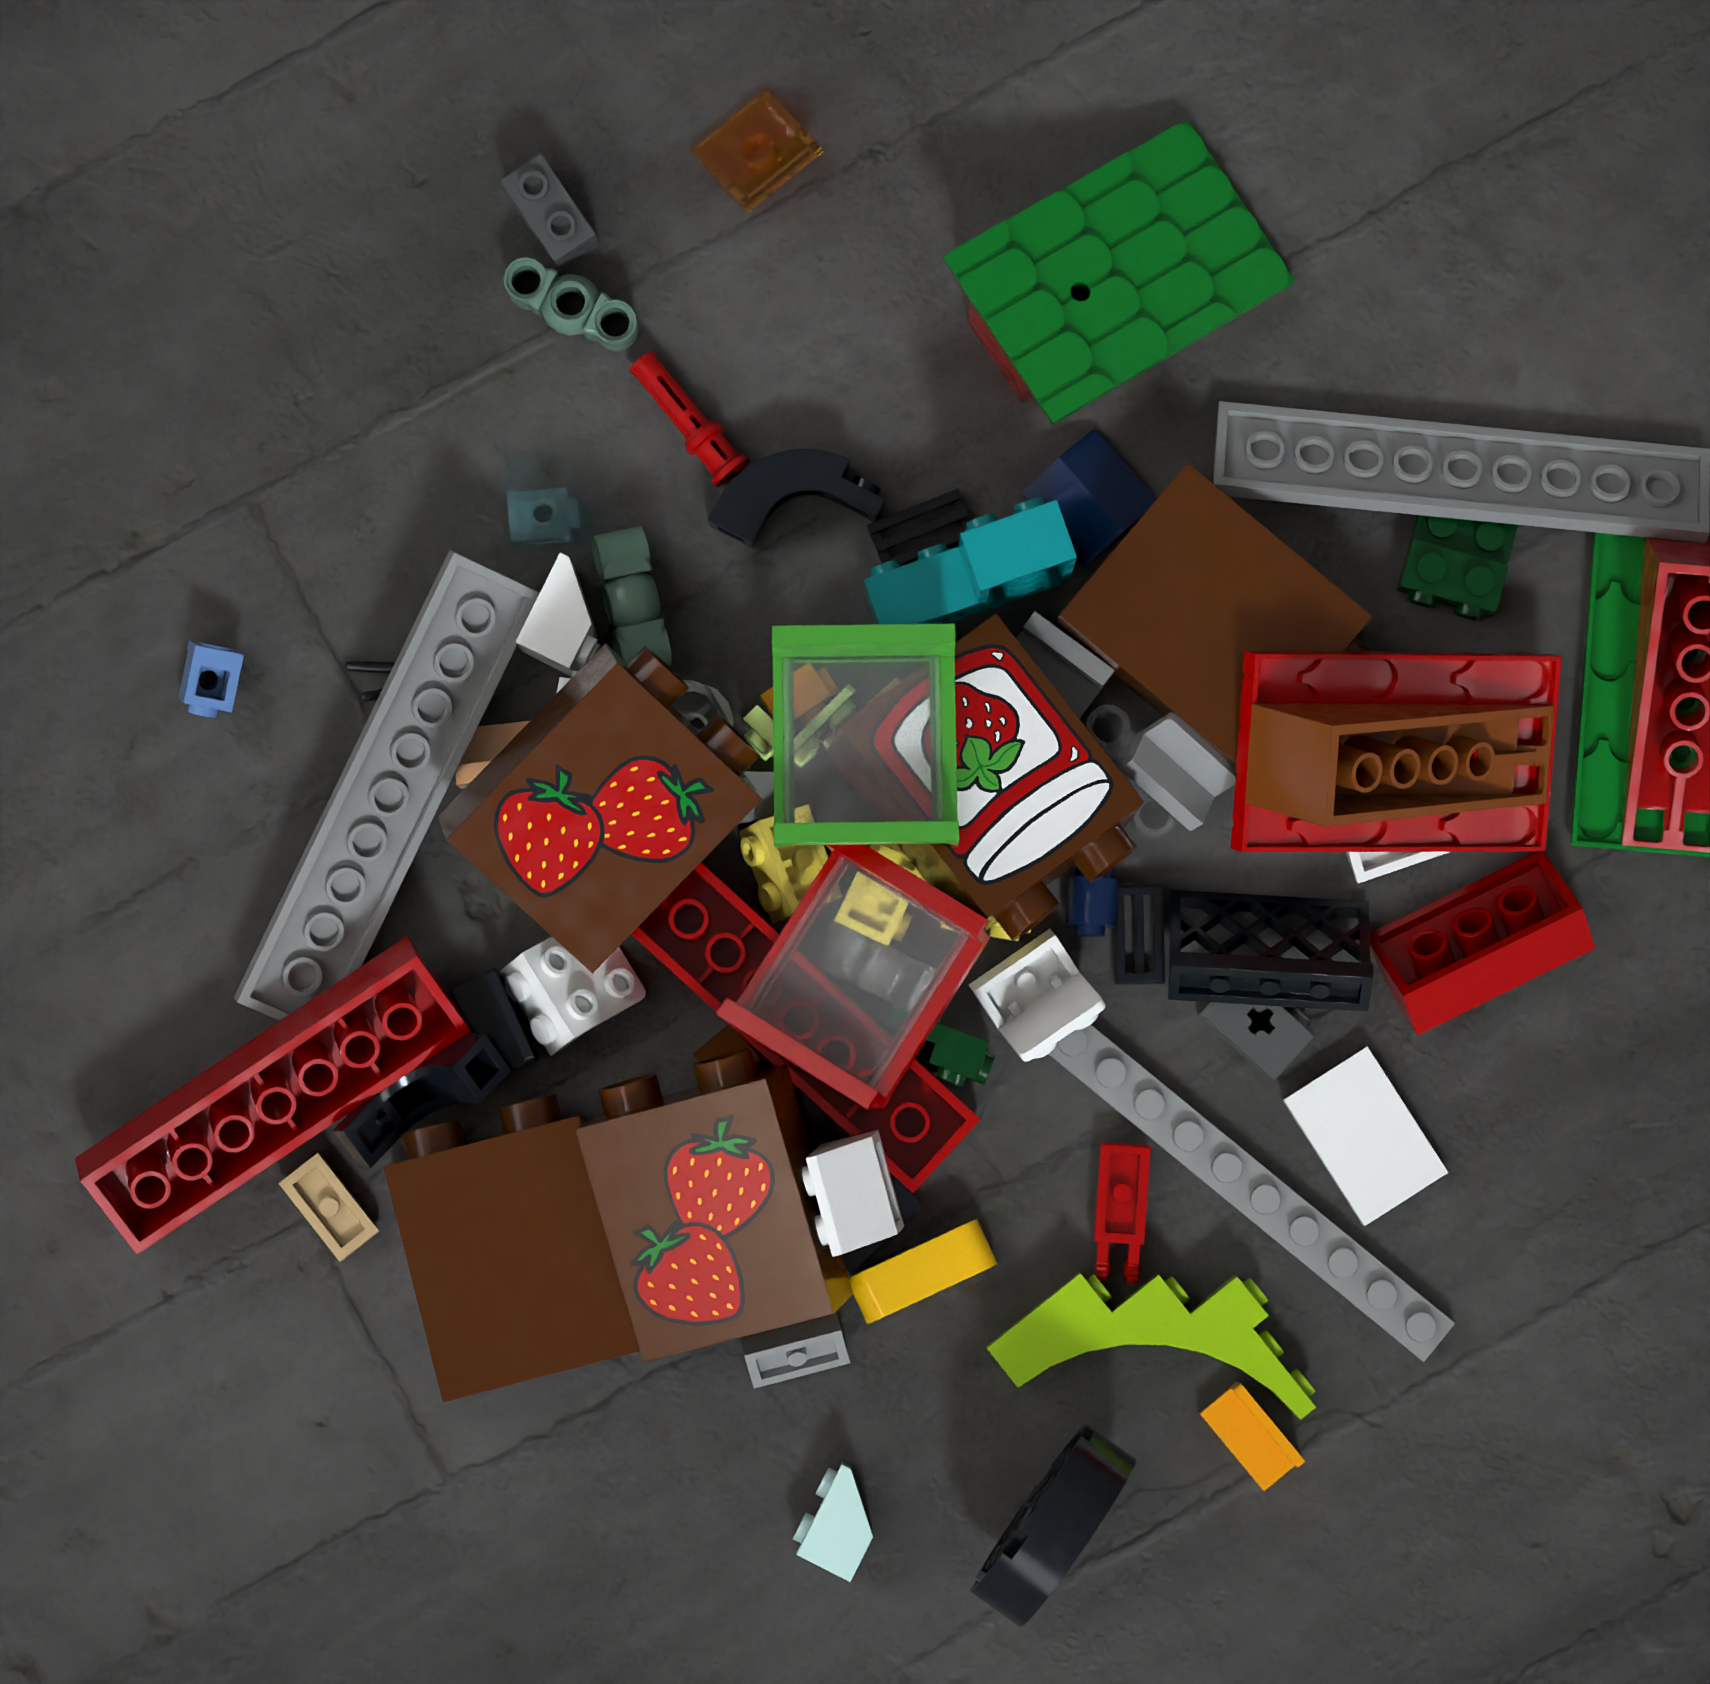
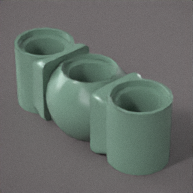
(551, 291)
(630, 593)

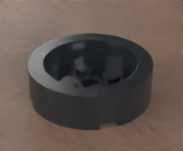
(1053, 1525)

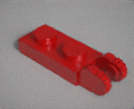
(1121, 1205)

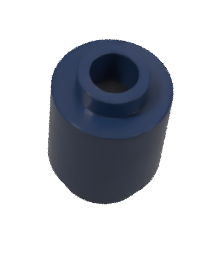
(1091, 905)

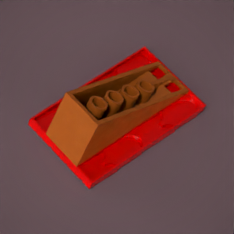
(1395, 751)

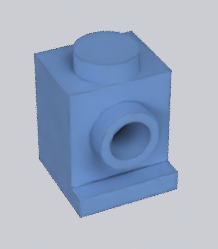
(225, 664)

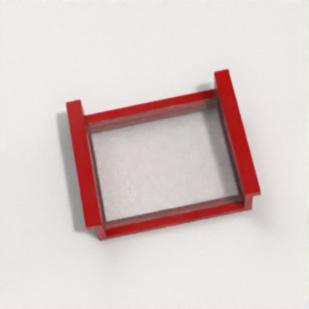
(860, 974)

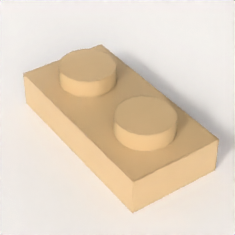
(329, 1207)

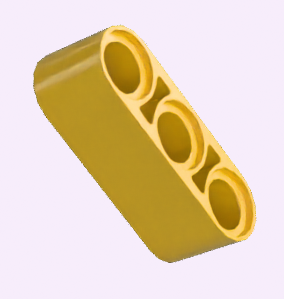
(922, 1271)

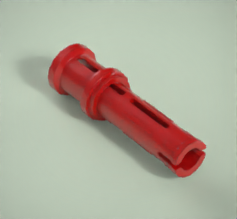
(702, 436)

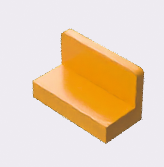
(1251, 1436)

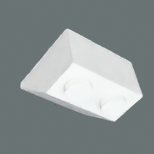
(560, 622)

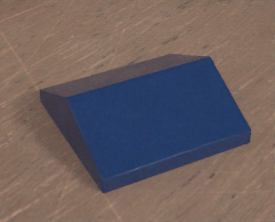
(1094, 493)

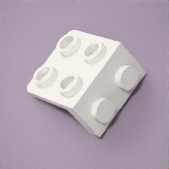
(564, 996)
(1037, 997)

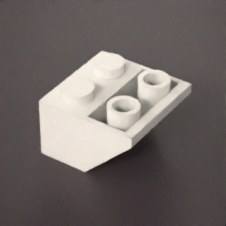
(852, 1193)

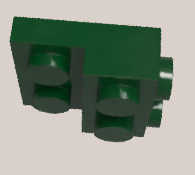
(1457, 564)
(959, 1056)

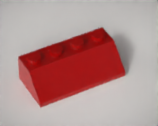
(1481, 941)

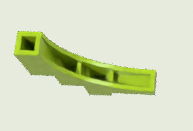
(1221, 1326)

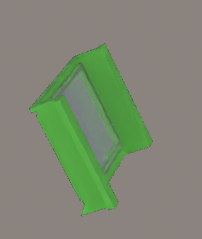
(864, 734)

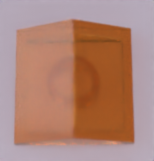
(756, 151)

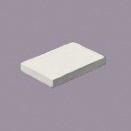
(1365, 1136)

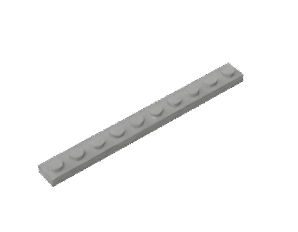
(1253, 1190)

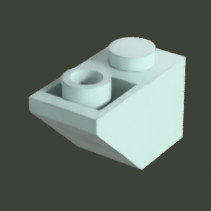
(840, 1529)

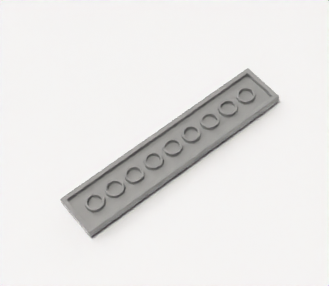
(1462, 472)
(389, 786)

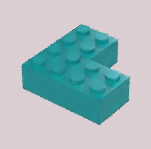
(987, 570)

